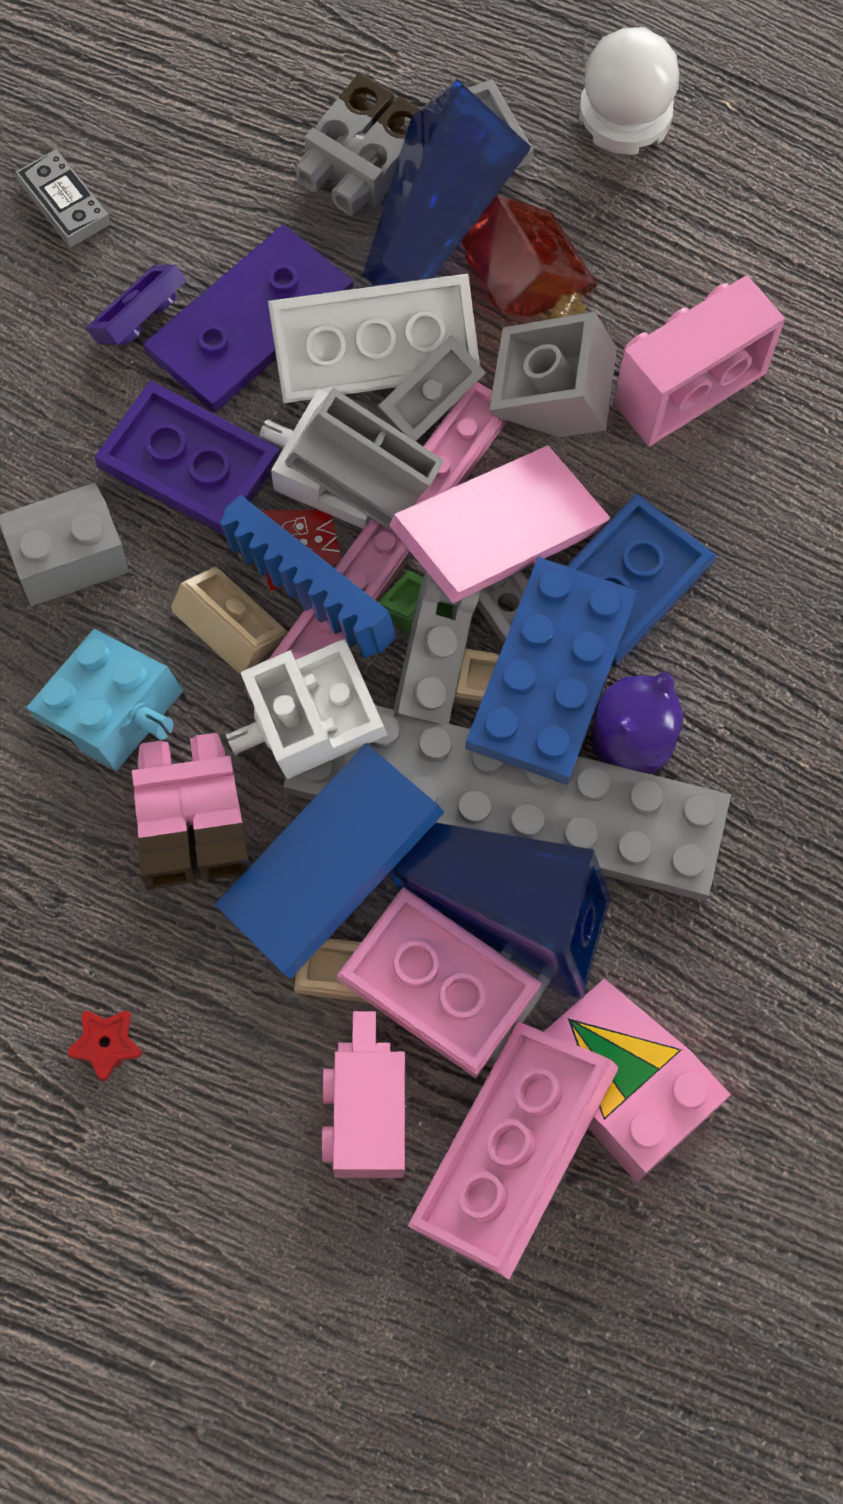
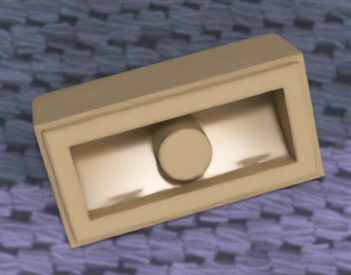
(227, 619)

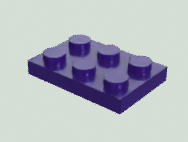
(186, 456)

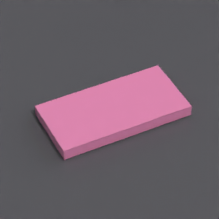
(499, 523)
(513, 1148)

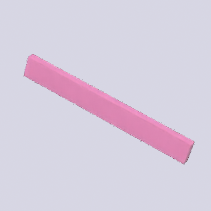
(378, 552)

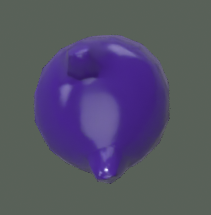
(638, 722)

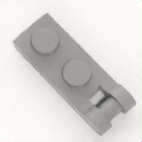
(433, 656)

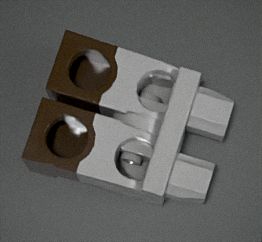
(356, 145)

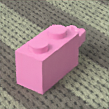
(367, 1106)

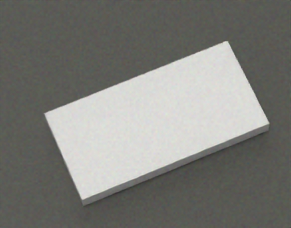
(367, 334)

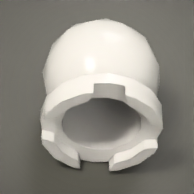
(629, 90)

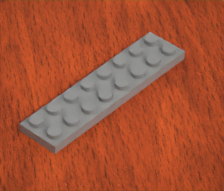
(636, 822)

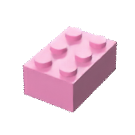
(697, 359)

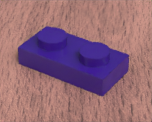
(148, 295)

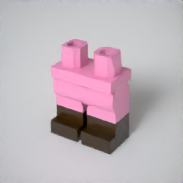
(183, 796)

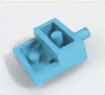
(107, 699)

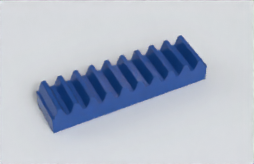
(307, 577)

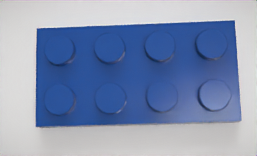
(551, 670)

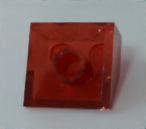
(524, 257)

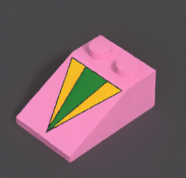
(659, 1083)

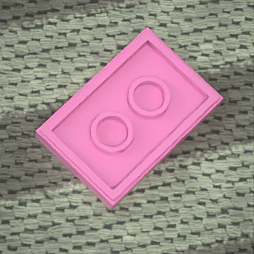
(439, 982)

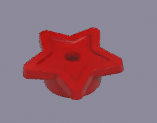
(105, 1058)

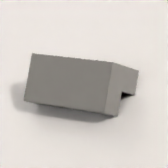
(363, 459)

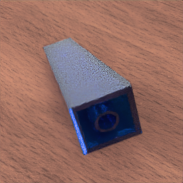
(443, 181)
(515, 895)

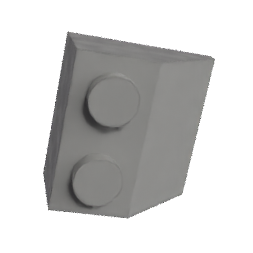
(555, 375)
(63, 544)

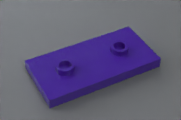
(227, 329)

